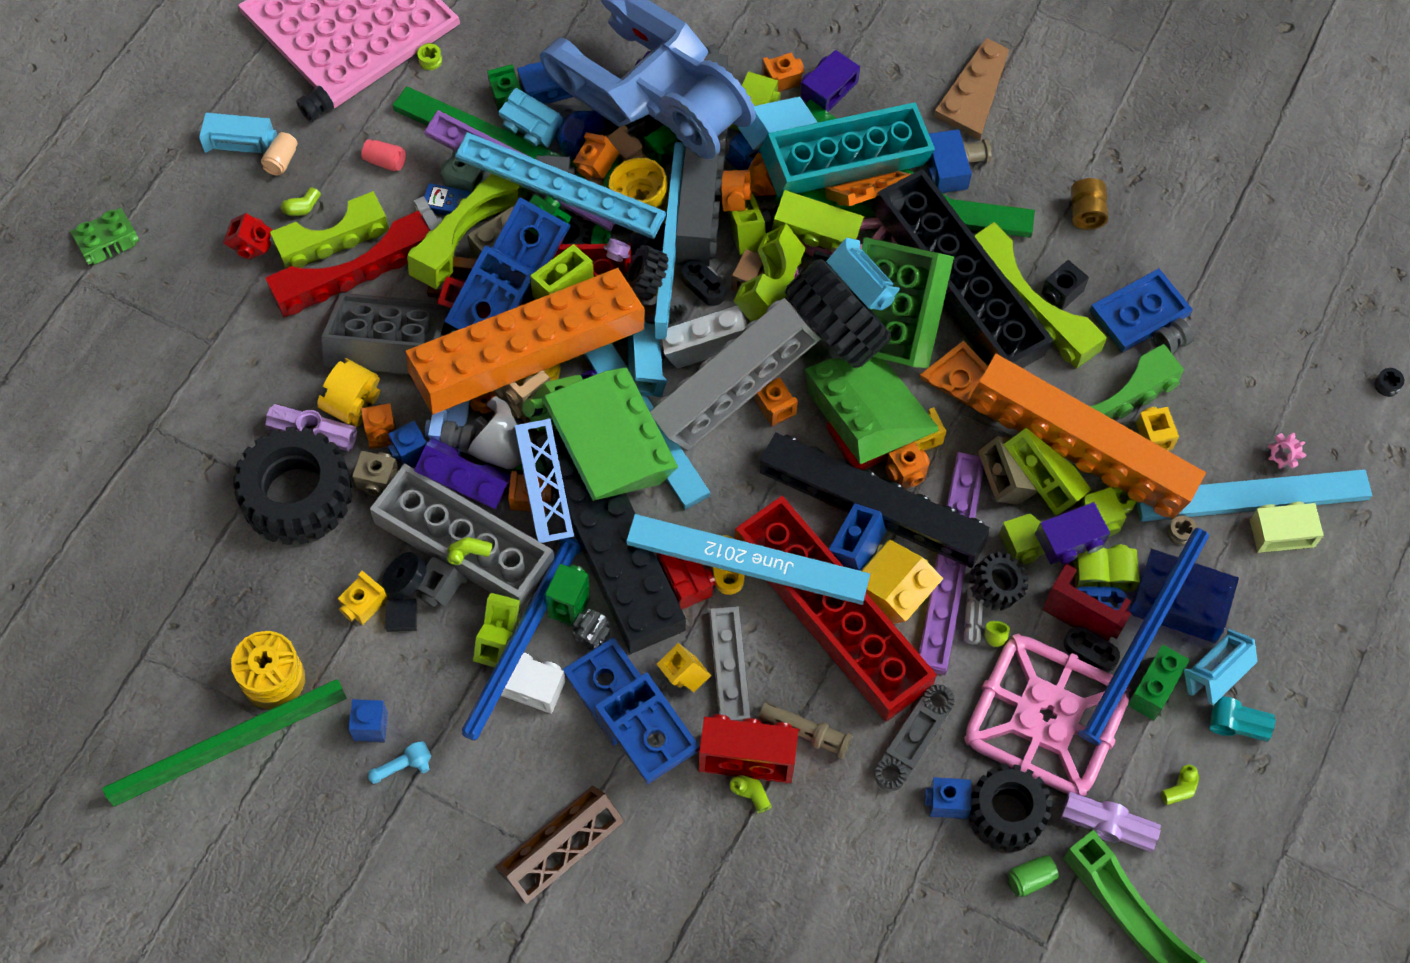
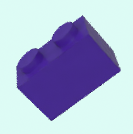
(830, 80)
(1072, 534)

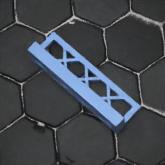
(532, 484)

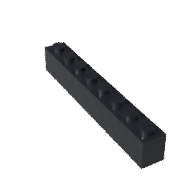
(902, 511)

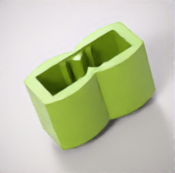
(1108, 568)

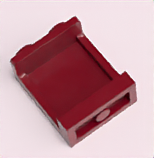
(1082, 610)

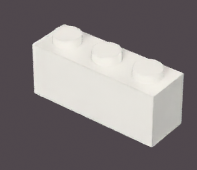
(703, 336)

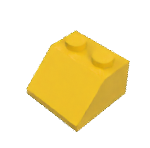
(899, 581)

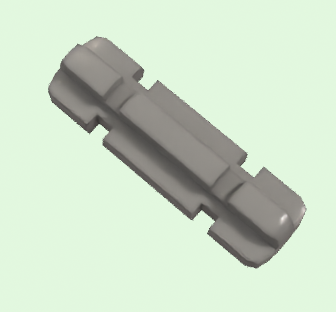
(973, 618)

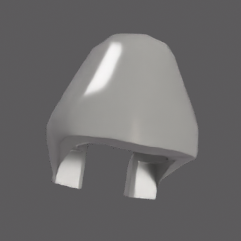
(497, 440)

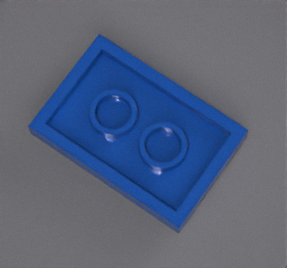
(1140, 309)

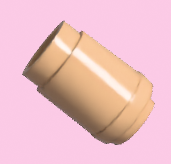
(279, 154)

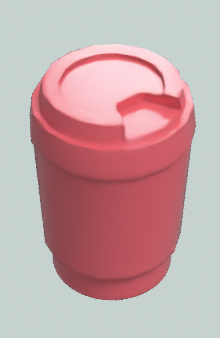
(383, 155)

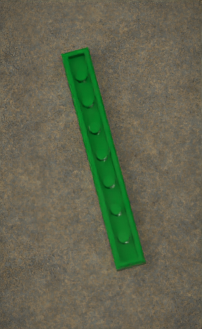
(423, 108)
(975, 215)
(224, 743)

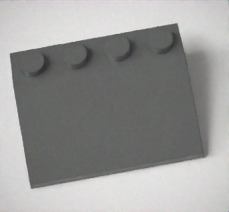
(380, 330)

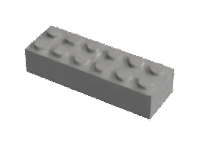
(734, 374)
(435, 517)

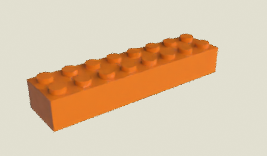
(525, 340)
(1087, 437)

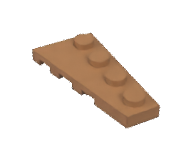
(972, 94)

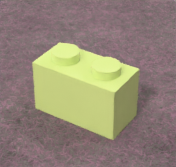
(1286, 527)

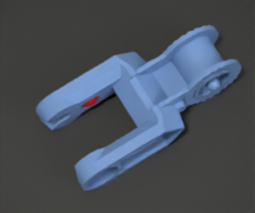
(669, 84)

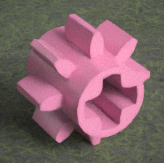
(1279, 455)

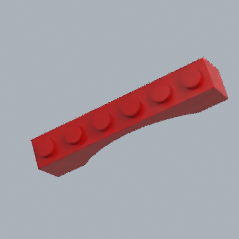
(302, 287)

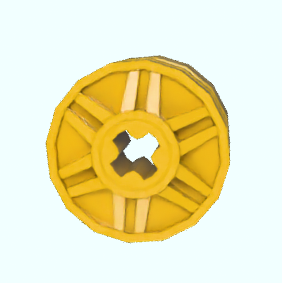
(642, 181)
(276, 682)

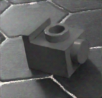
(440, 583)

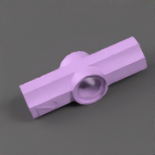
(340, 433)
(1111, 821)

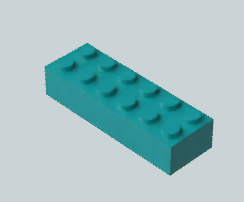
(846, 149)

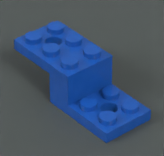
(505, 269)
(631, 710)

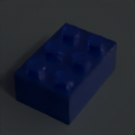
(1201, 603)

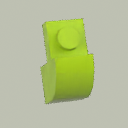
(498, 627)

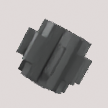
(591, 629)

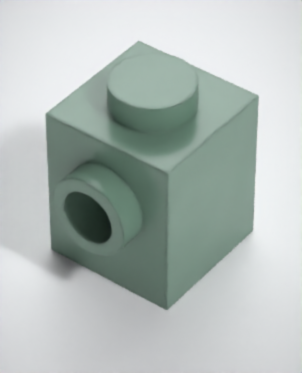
(461, 175)

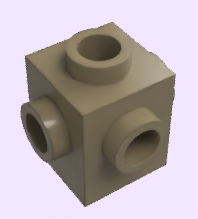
(374, 472)

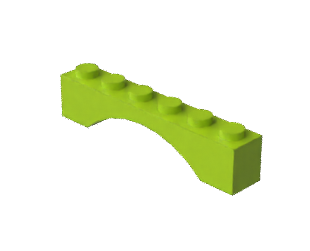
(434, 256)
(1072, 334)

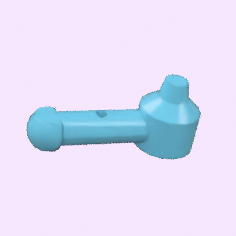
(415, 755)

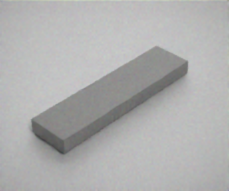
(729, 663)

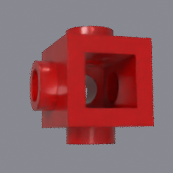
(248, 236)

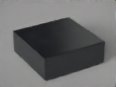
(401, 615)

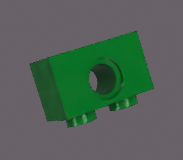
(567, 594)
(1158, 682)

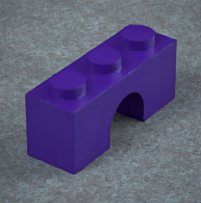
(476, 481)

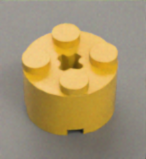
(348, 391)

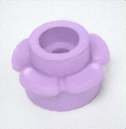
(617, 250)

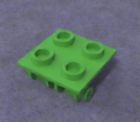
(102, 232)

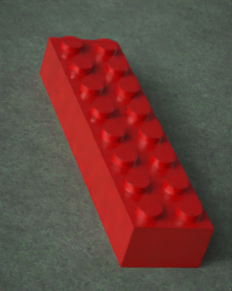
(853, 634)

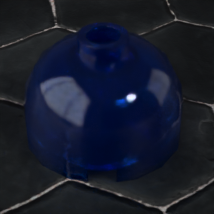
(574, 127)

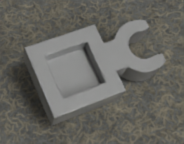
(427, 214)

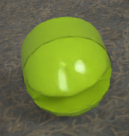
(996, 633)

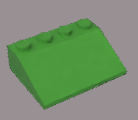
(917, 305)
(868, 406)
(610, 434)

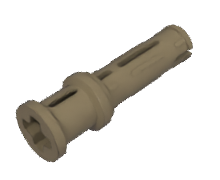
(819, 734)

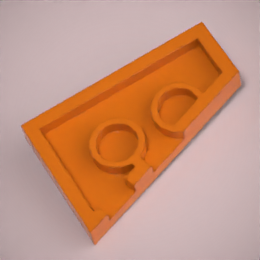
(862, 190)
(957, 373)

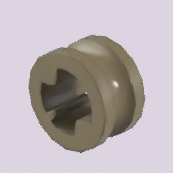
(1176, 523)

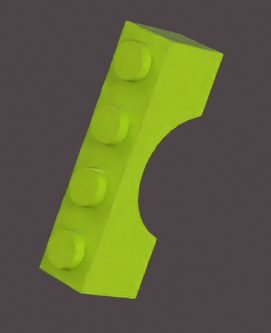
(302, 246)
(780, 256)
(1020, 537)

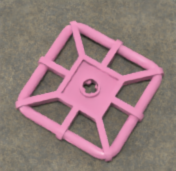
(1028, 721)

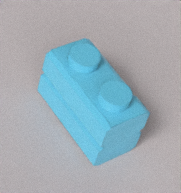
(530, 118)

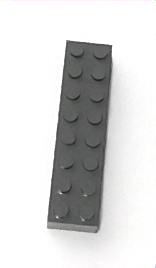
(701, 198)

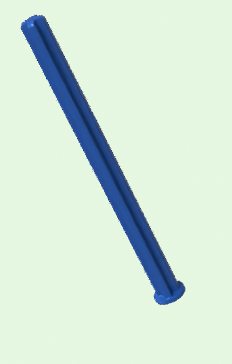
(1144, 637)
(516, 646)

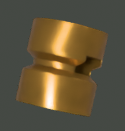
(1089, 203)

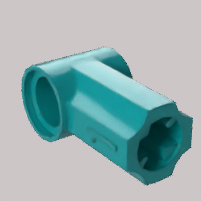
(1232, 718)

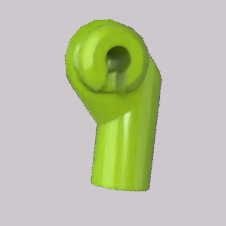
(301, 206)
(466, 546)
(1184, 788)
(751, 789)

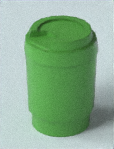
(1032, 875)

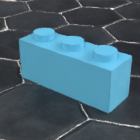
(776, 117)

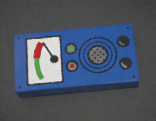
(444, 199)

